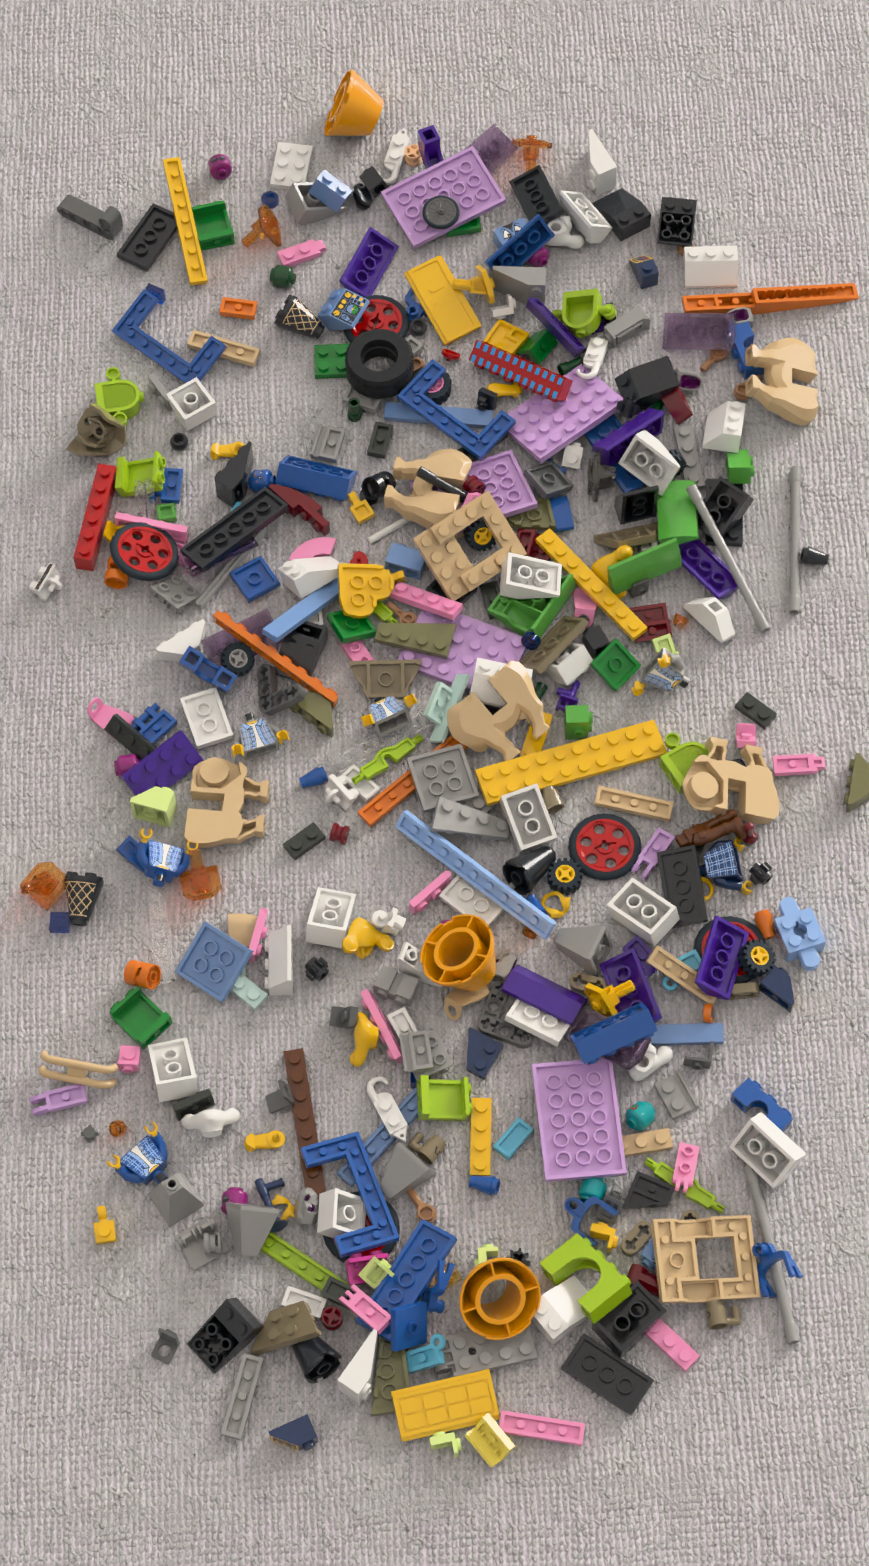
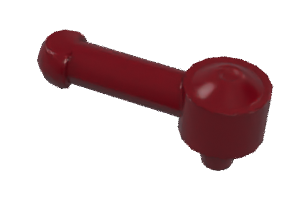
(751, 836)

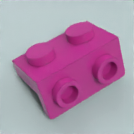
(356, 1263)

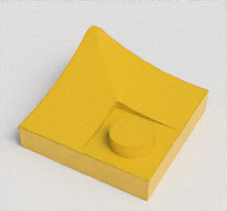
(507, 336)

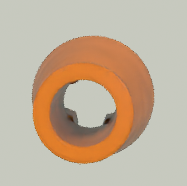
(764, 922)

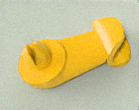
(505, 389)
(228, 450)
(270, 1140)

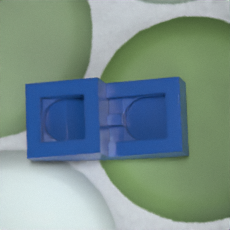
(562, 513)
(129, 850)

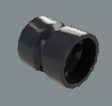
(375, 485)

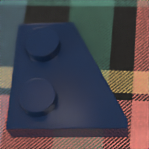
(481, 1053)

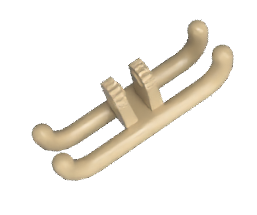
(77, 1071)

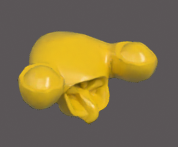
(600, 566)
(363, 937)
(365, 1039)

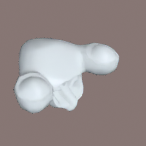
(561, 228)
(651, 1062)
(210, 1121)

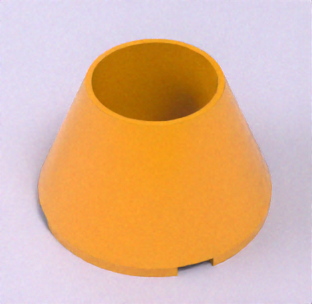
(354, 108)
(460, 953)
(512, 1310)

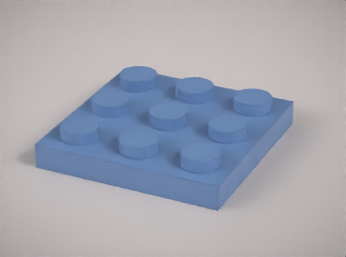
(214, 961)

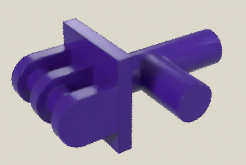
(567, 697)

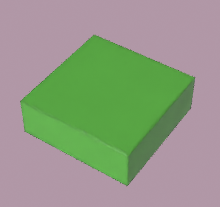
(166, 512)

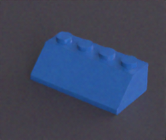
(522, 244)
(315, 477)
(613, 1033)

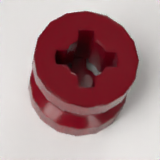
(473, 485)
(339, 833)
(332, 1313)

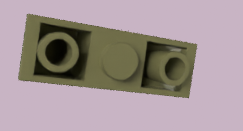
(317, 711)
(857, 783)

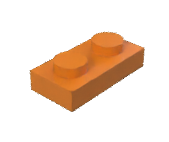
(238, 308)

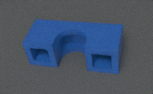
(744, 339)
(206, 670)
(751, 1095)

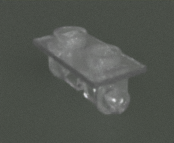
(144, 507)

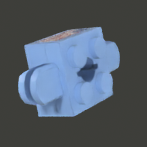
(799, 934)

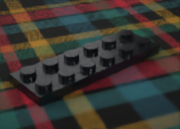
(234, 529)

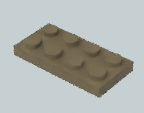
(554, 643)

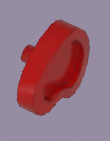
(449, 354)
(359, 558)

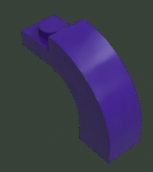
(429, 146)

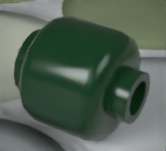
(282, 276)

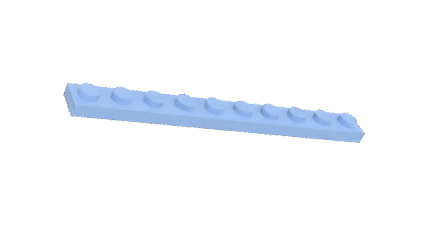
(476, 875)

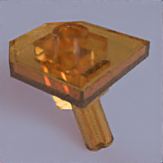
(531, 149)
(264, 227)
(200, 881)
(44, 884)

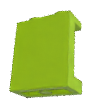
(139, 470)
(443, 1099)

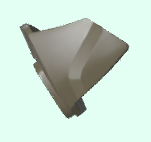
(94, 440)

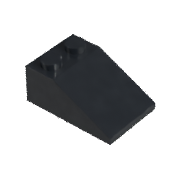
(623, 213)
(648, 382)
(636, 504)
(726, 506)
(629, 1320)

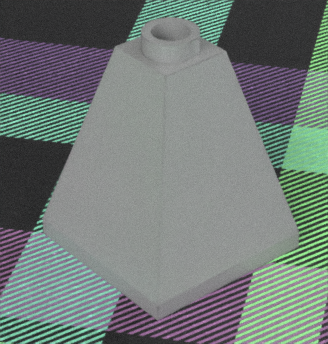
(585, 946)
(404, 1172)
(175, 1198)
(250, 1227)

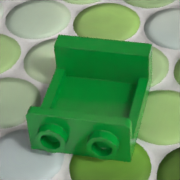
(213, 225)
(140, 1017)

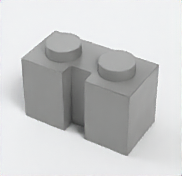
(396, 986)

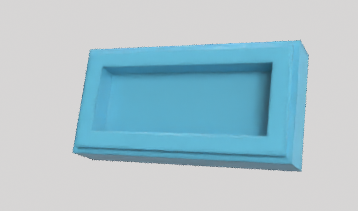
(513, 1138)

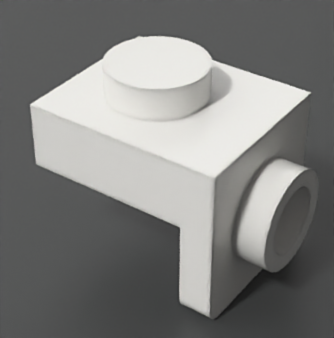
(501, 311)
(573, 455)

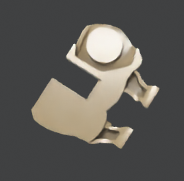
(782, 362)
(425, 505)
(479, 729)
(713, 776)
(224, 782)

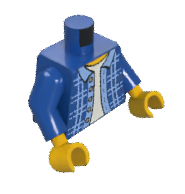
(162, 860)
(144, 1160)

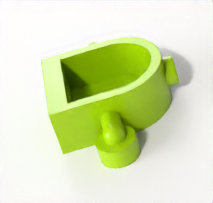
(583, 311)
(118, 396)
(678, 760)

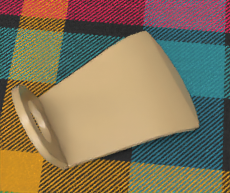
(242, 927)
(460, 998)

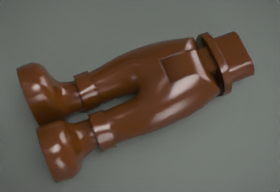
(712, 830)

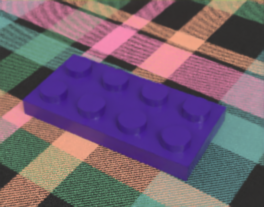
(163, 765)

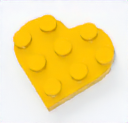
(362, 588)

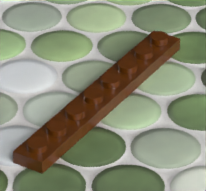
(303, 1115)

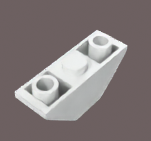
(712, 616)
(175, 647)
(410, 963)

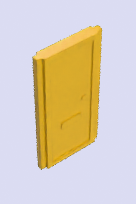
(443, 305)
(444, 1405)

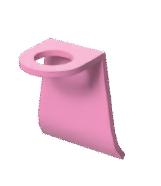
(584, 605)
(104, 713)

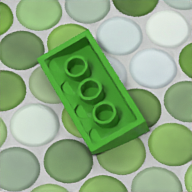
(677, 514)
(644, 565)

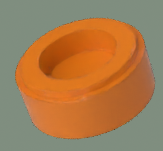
(708, 1013)

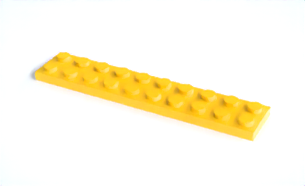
(572, 761)

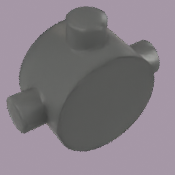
(89, 1133)

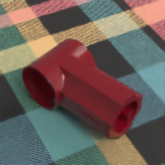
(646, 1279)

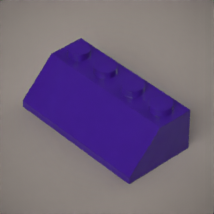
(617, 441)

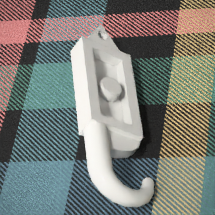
(395, 155)
(594, 356)
(388, 1110)

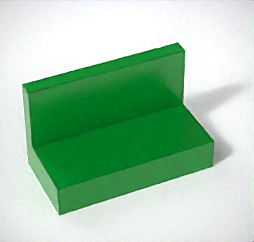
(538, 346)

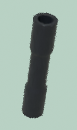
(431, 478)

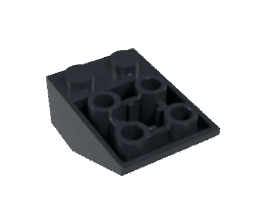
(676, 221)
(233, 479)
(304, 646)
(225, 1334)

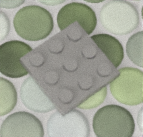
(443, 775)

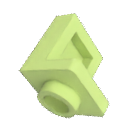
(664, 641)
(486, 1251)
(375, 1272)
(443, 1440)

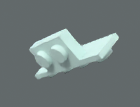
(441, 701)

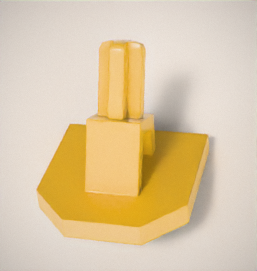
(479, 284)
(606, 999)

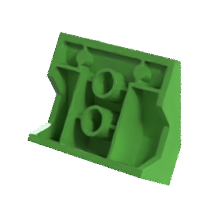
(532, 613)

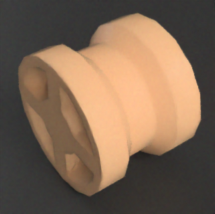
(415, 160)

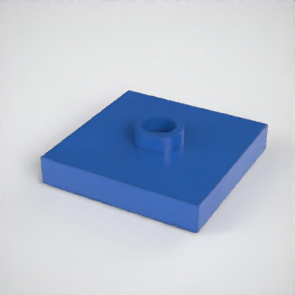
(254, 579)
(408, 1326)

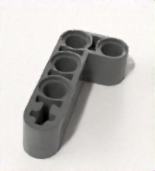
(102, 223)

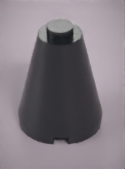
(528, 869)
(316, 1359)

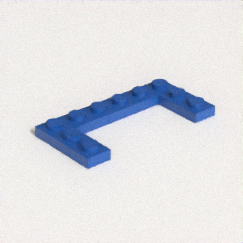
(129, 331)
(477, 444)
(382, 1225)

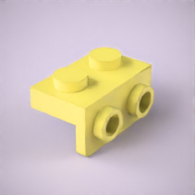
(490, 1441)

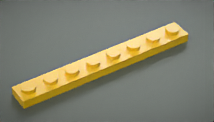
(185, 221)
(591, 585)

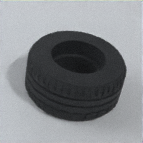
(379, 344)

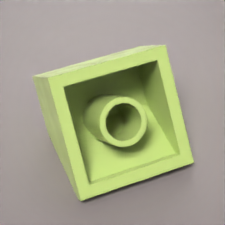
(155, 806)

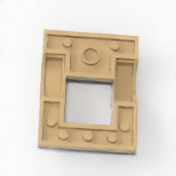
(448, 559)
(678, 1262)

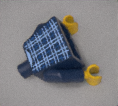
(724, 867)

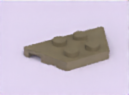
(632, 536)
(385, 677)
(286, 1327)

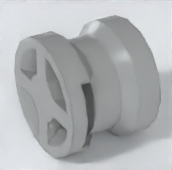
(210, 1243)

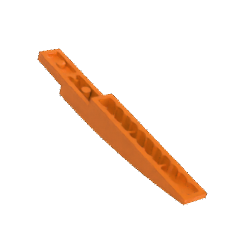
(772, 299)

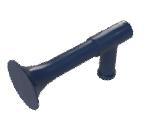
(263, 1192)

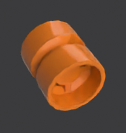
(114, 576)
(142, 974)

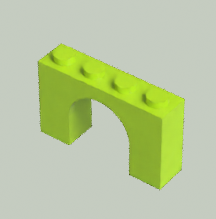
(579, 1255)

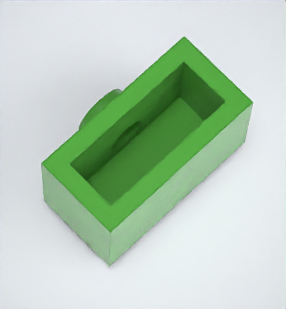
(739, 467)
(577, 722)

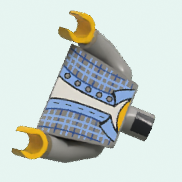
(663, 673)
(389, 714)
(257, 737)

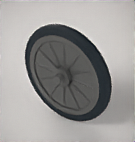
(441, 212)

